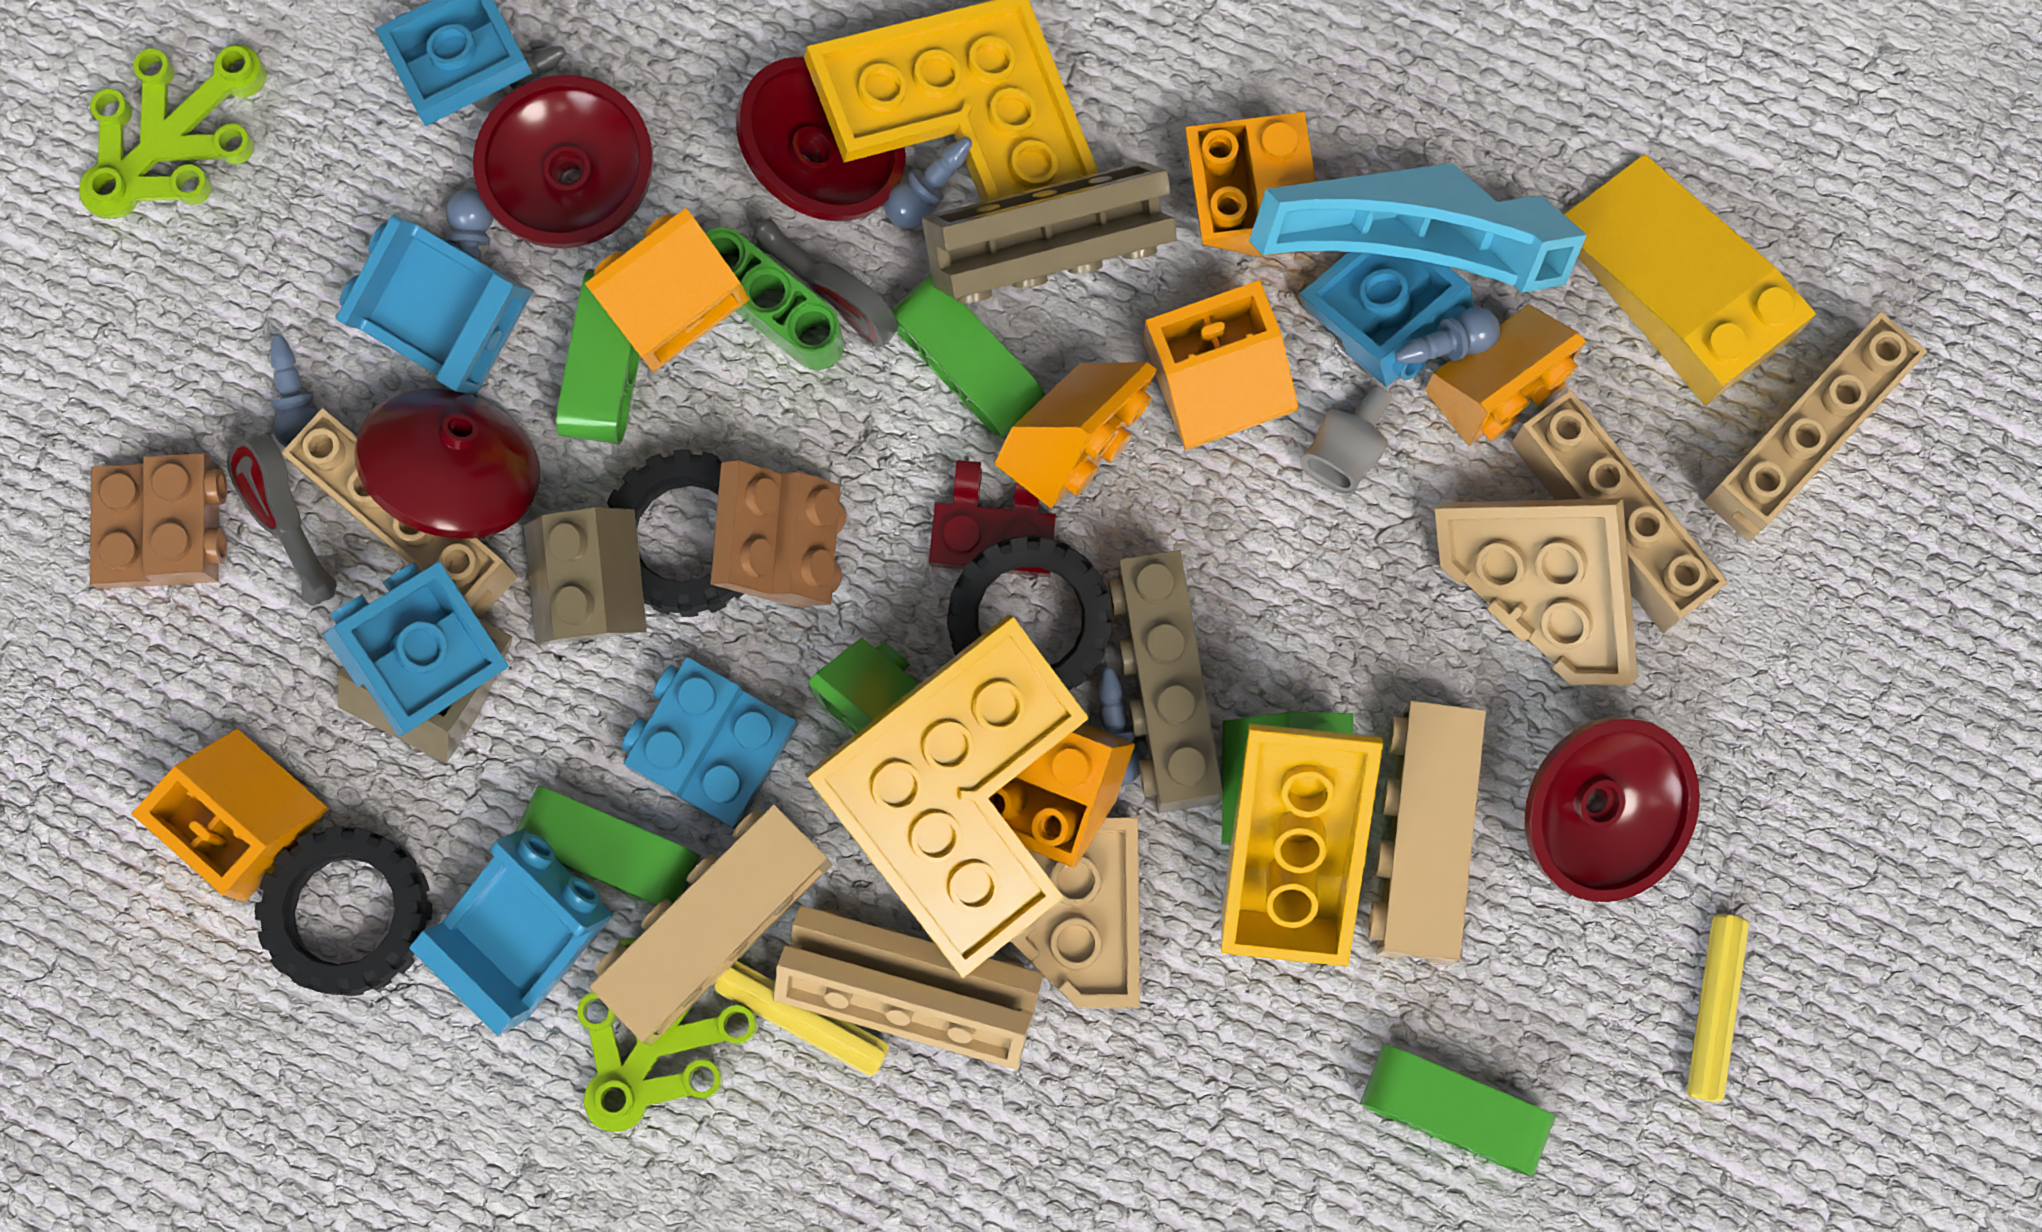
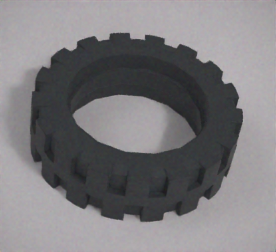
(638, 492)
(1052, 556)
(283, 892)

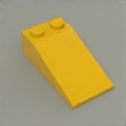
(1686, 278)
(1299, 844)

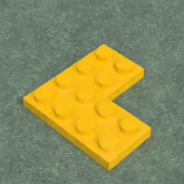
(960, 74)
(921, 785)

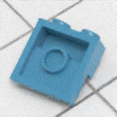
(452, 54)
(1382, 305)
(414, 646)
(707, 741)

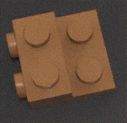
(157, 522)
(777, 535)

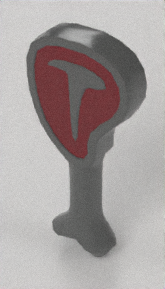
(847, 294)
(264, 488)

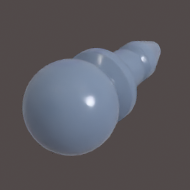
(914, 198)
(469, 221)
(1468, 333)
(292, 405)
(1114, 719)

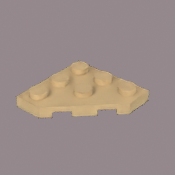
(1550, 577)
(1092, 935)

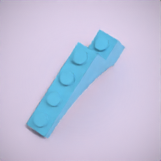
(1427, 217)

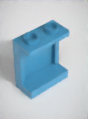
(433, 303)
(513, 932)

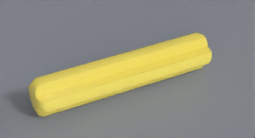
(1718, 1008)
(829, 1034)

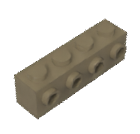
(1168, 680)

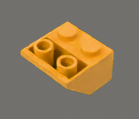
(1235, 166)
(667, 288)
(1221, 365)
(1493, 386)
(1075, 427)
(1066, 793)
(230, 813)

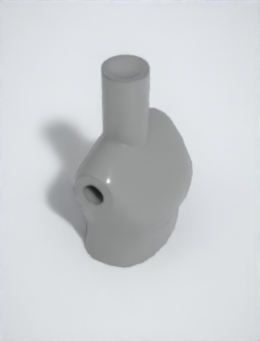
(1348, 444)

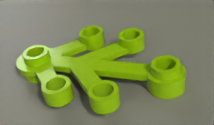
(166, 137)
(632, 1074)

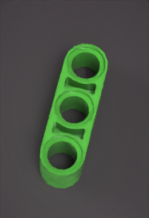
(792, 316)
(966, 357)
(596, 375)
(609, 847)
(1458, 1110)

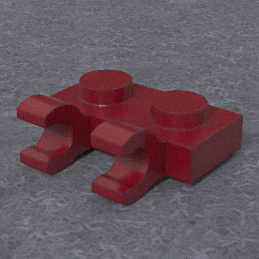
(966, 529)

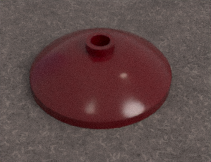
(781, 122)
(554, 129)
(447, 463)
(1634, 824)

